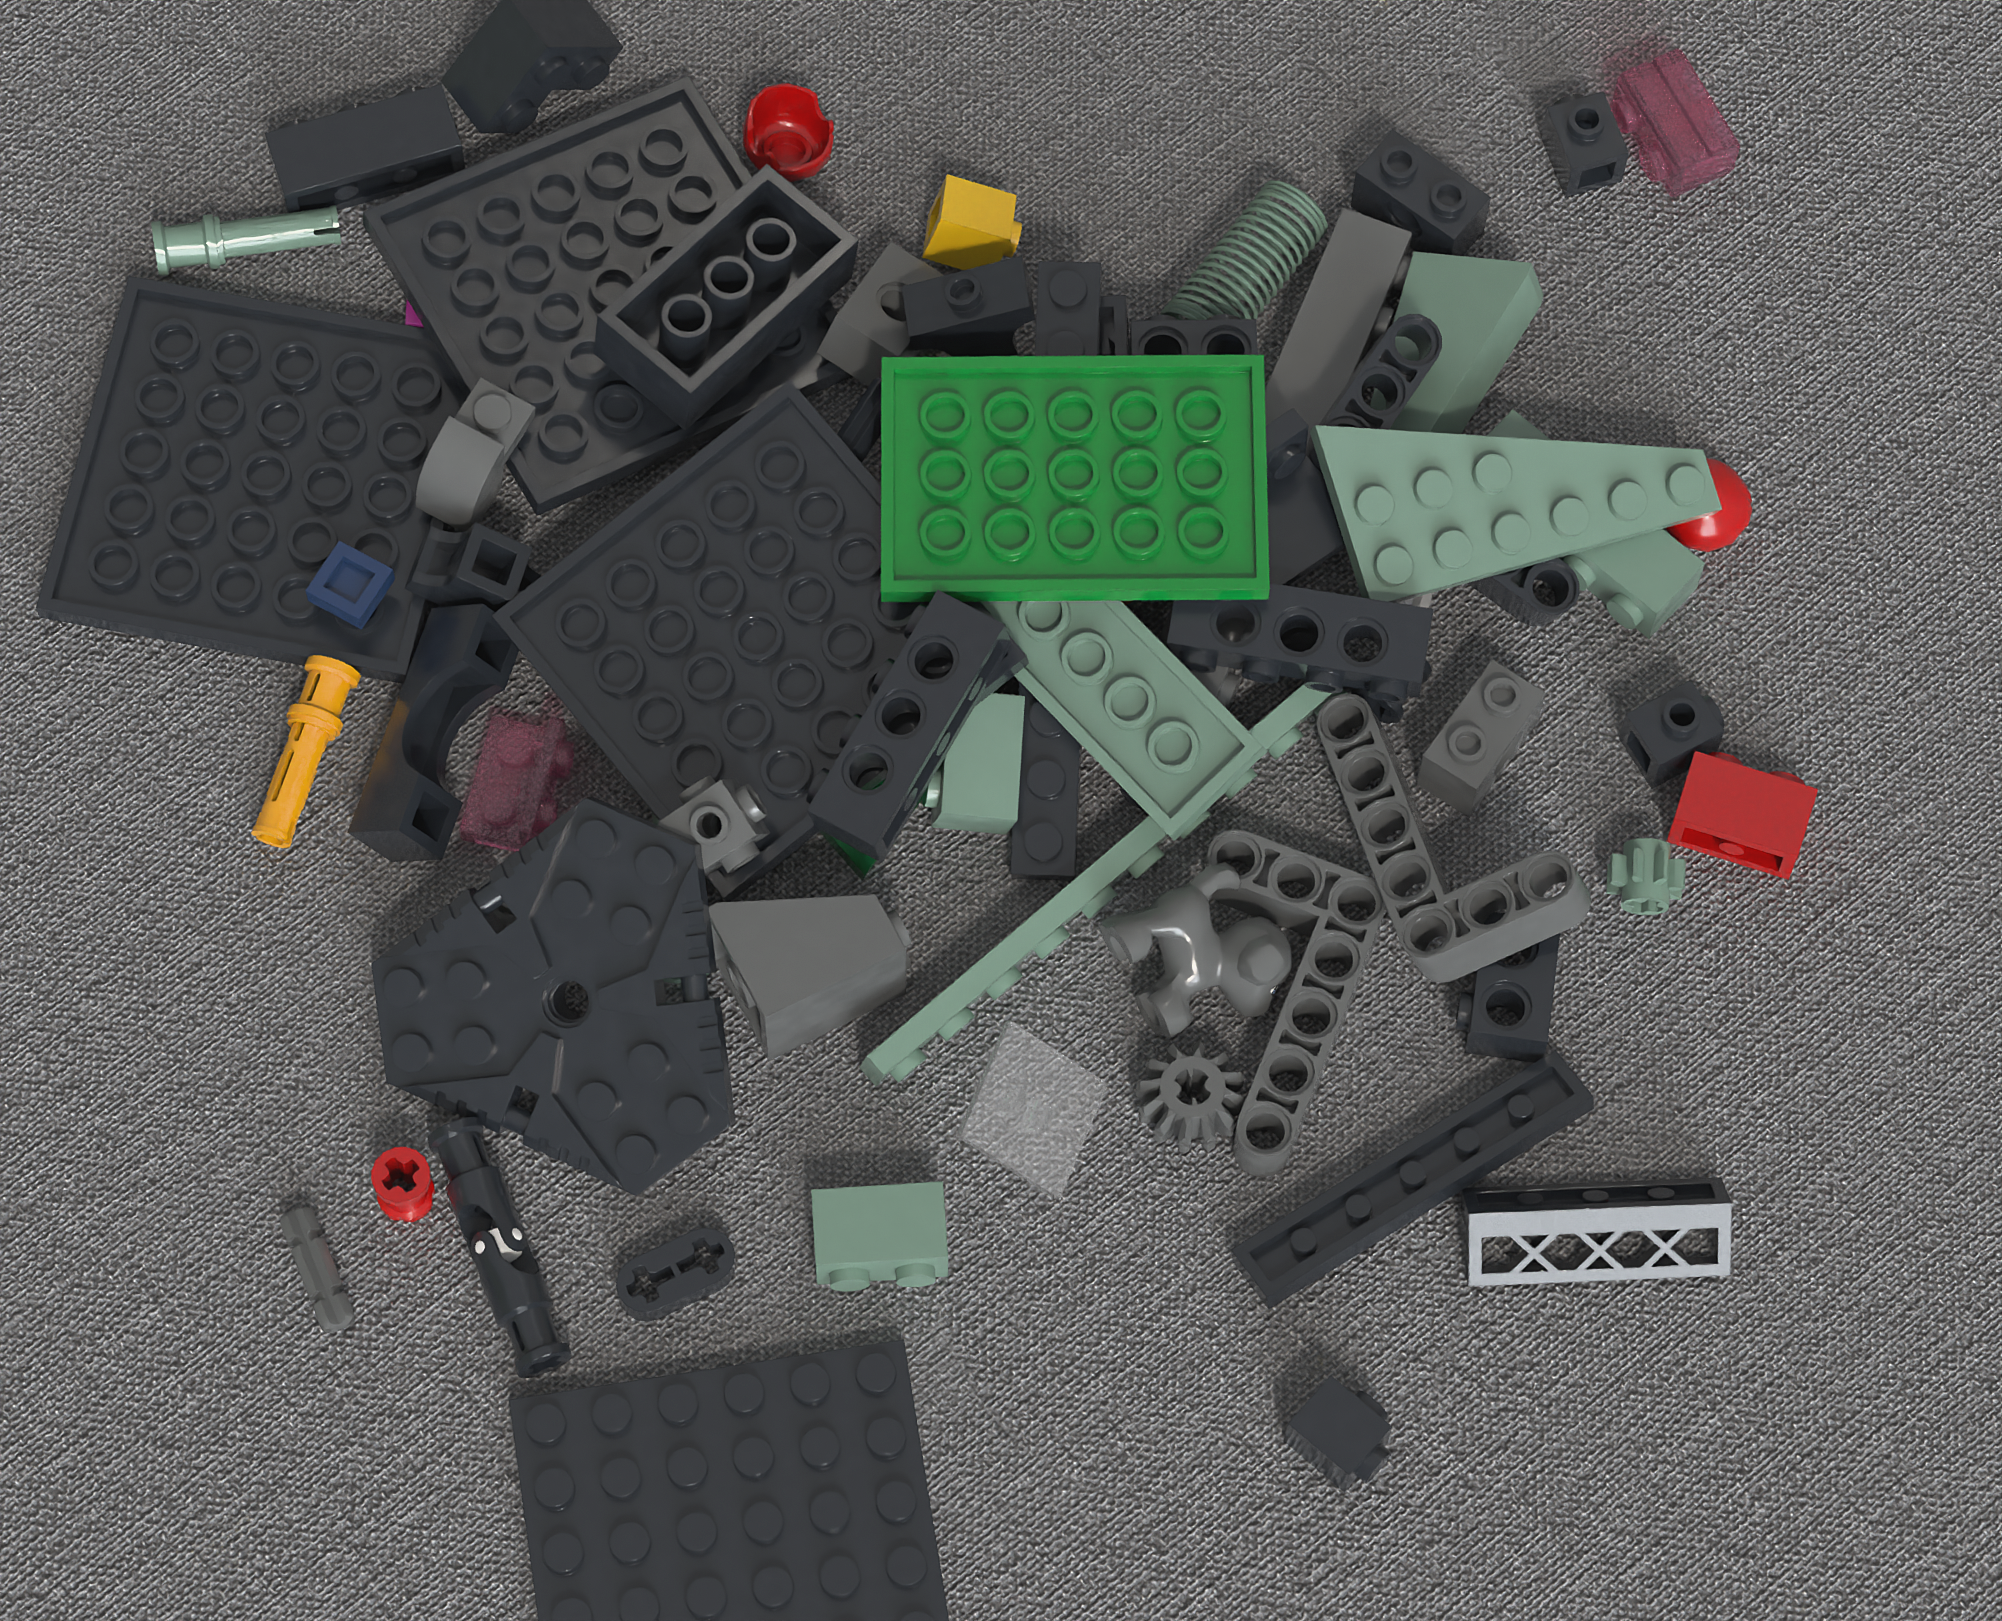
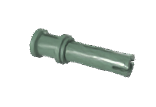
(213, 240)

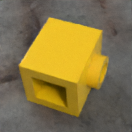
(971, 225)

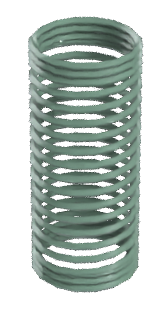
(1280, 232)

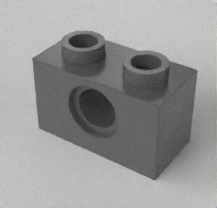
(874, 317)
(1480, 738)

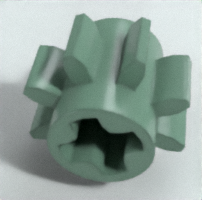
(1646, 876)

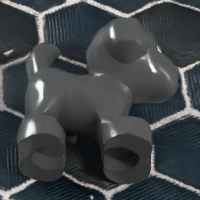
(1243, 961)

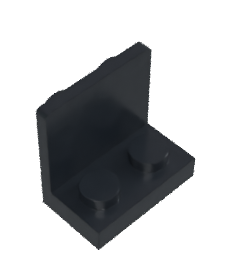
(1300, 510)

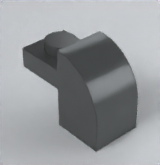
(469, 456)

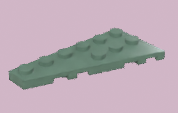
(1467, 507)

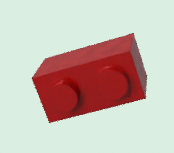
(1742, 813)

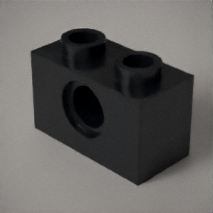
(1421, 196)

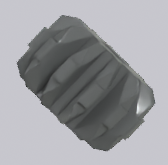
(1190, 1073)

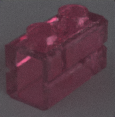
(1674, 123)

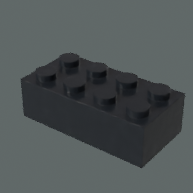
(725, 296)

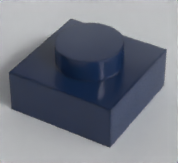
(350, 585)

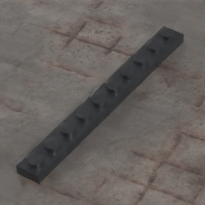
(1050, 756)

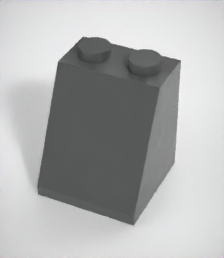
(808, 963)

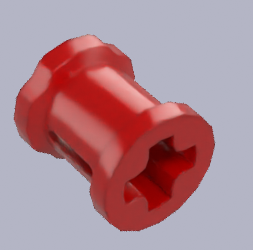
(411, 1167)

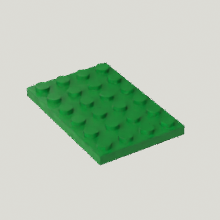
(1074, 478)

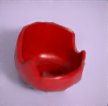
(787, 131)
(1726, 525)

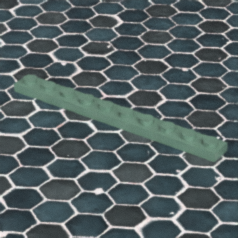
(1086, 893)

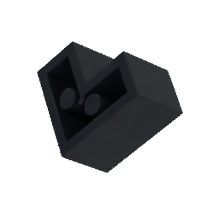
(525, 55)

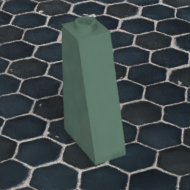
(1481, 317)

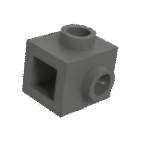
(740, 816)

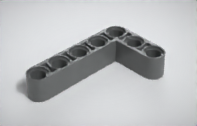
(1413, 861)
(1311, 991)

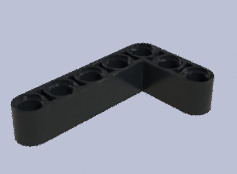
(1397, 381)

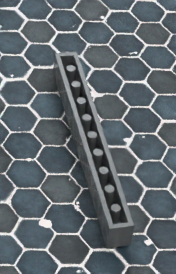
(1325, 346)

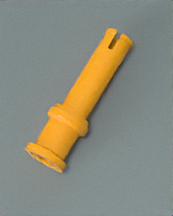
(312, 725)

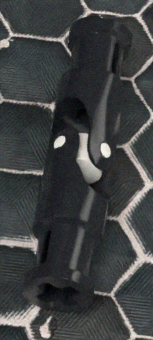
(501, 1254)

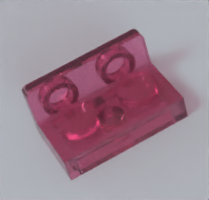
(516, 783)

